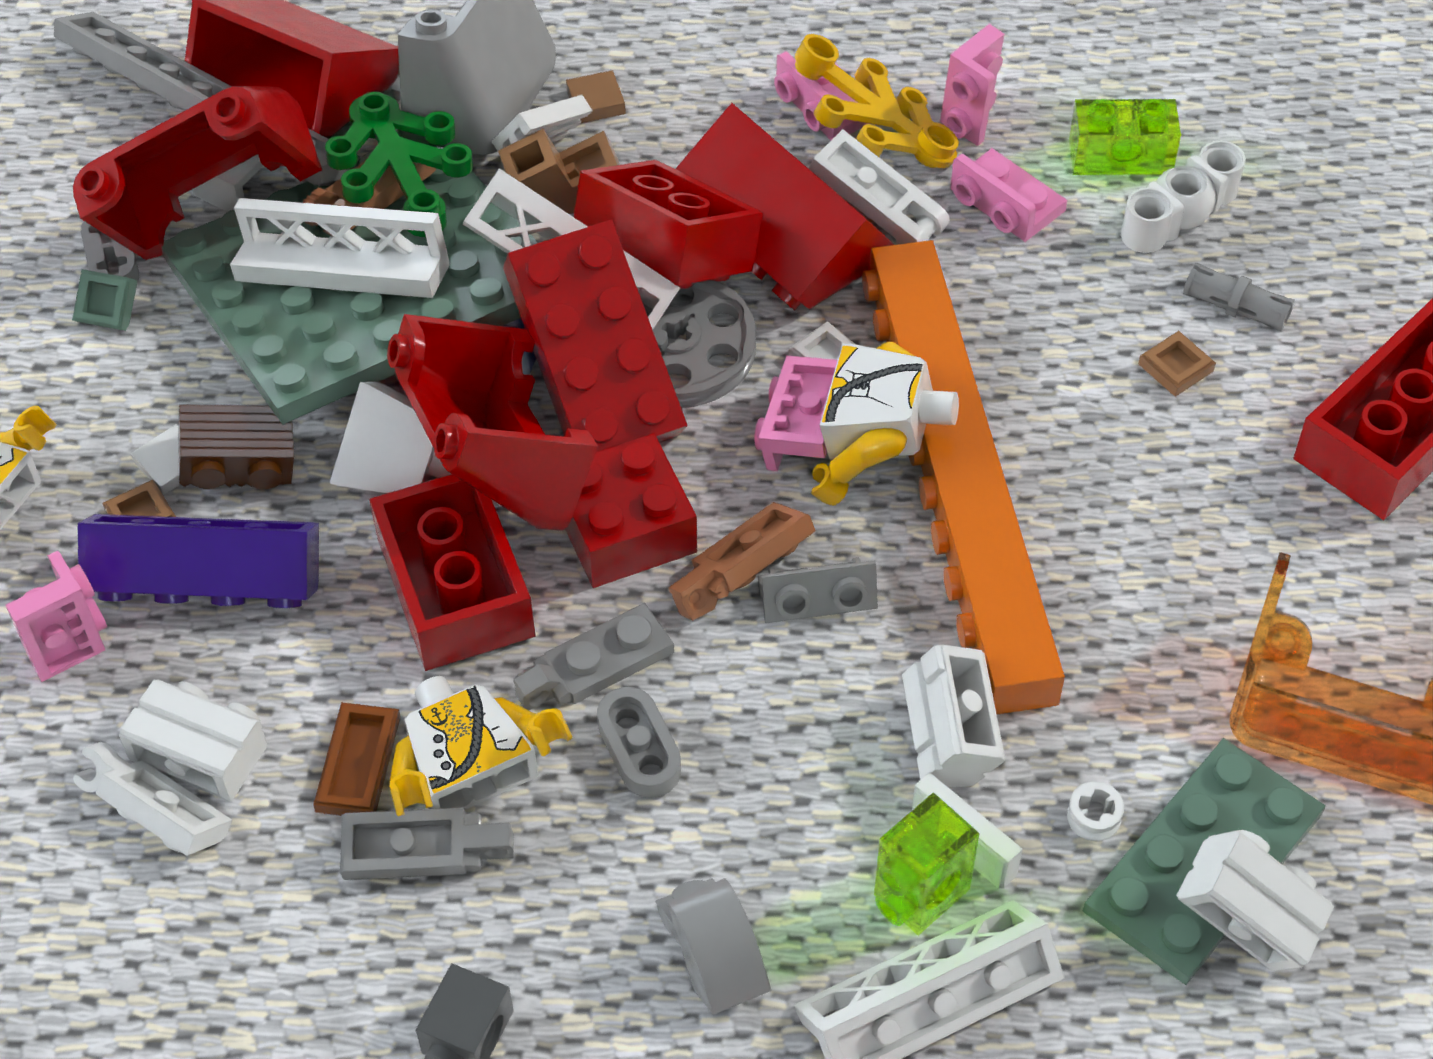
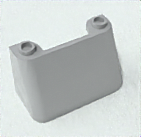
(475, 67)

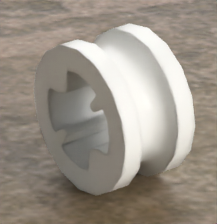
(1108, 823)

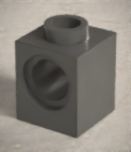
(464, 1016)

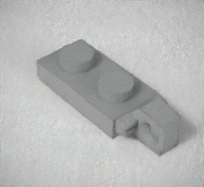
(595, 659)
(419, 843)

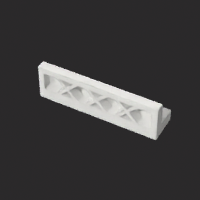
(542, 217)
(344, 258)
(935, 992)

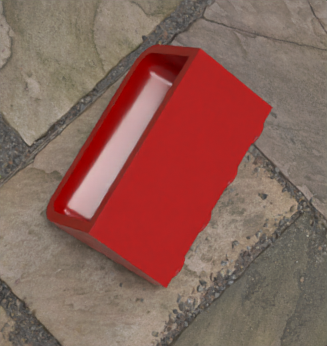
(290, 49)
(807, 231)

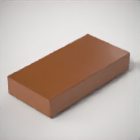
(357, 759)

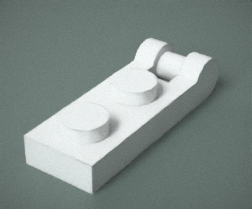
(878, 190)

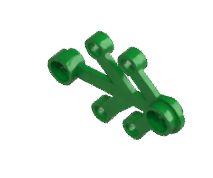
(377, 118)

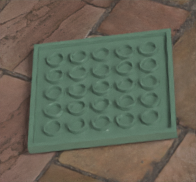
(320, 343)

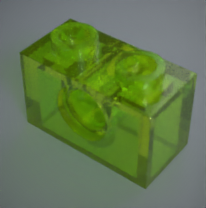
(1124, 136)
(924, 864)

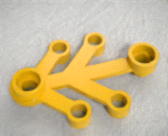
(928, 140)

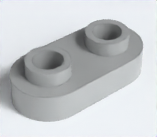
(640, 745)

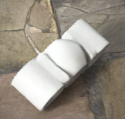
(1182, 197)

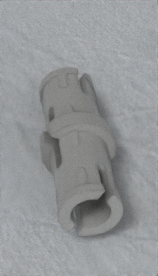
(1238, 296)

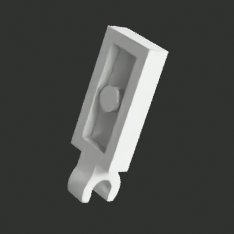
(152, 800)

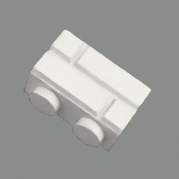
(953, 715)
(194, 738)
(1256, 899)

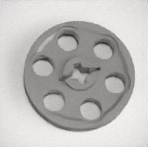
(706, 340)

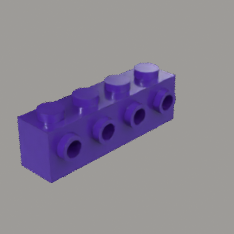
(200, 559)

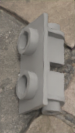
(818, 590)

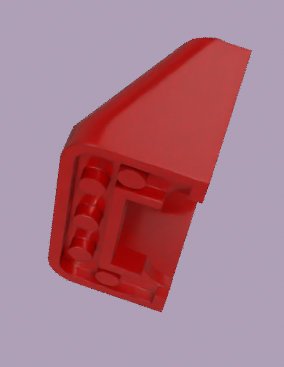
(137, 186)
(477, 416)

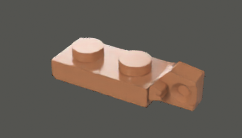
(739, 557)

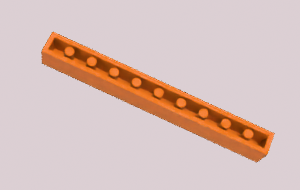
(967, 487)

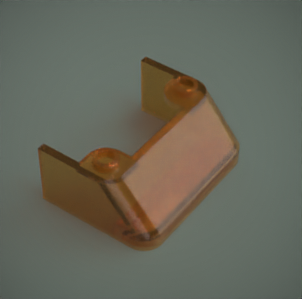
(1327, 717)

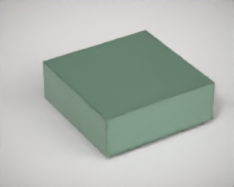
(104, 300)

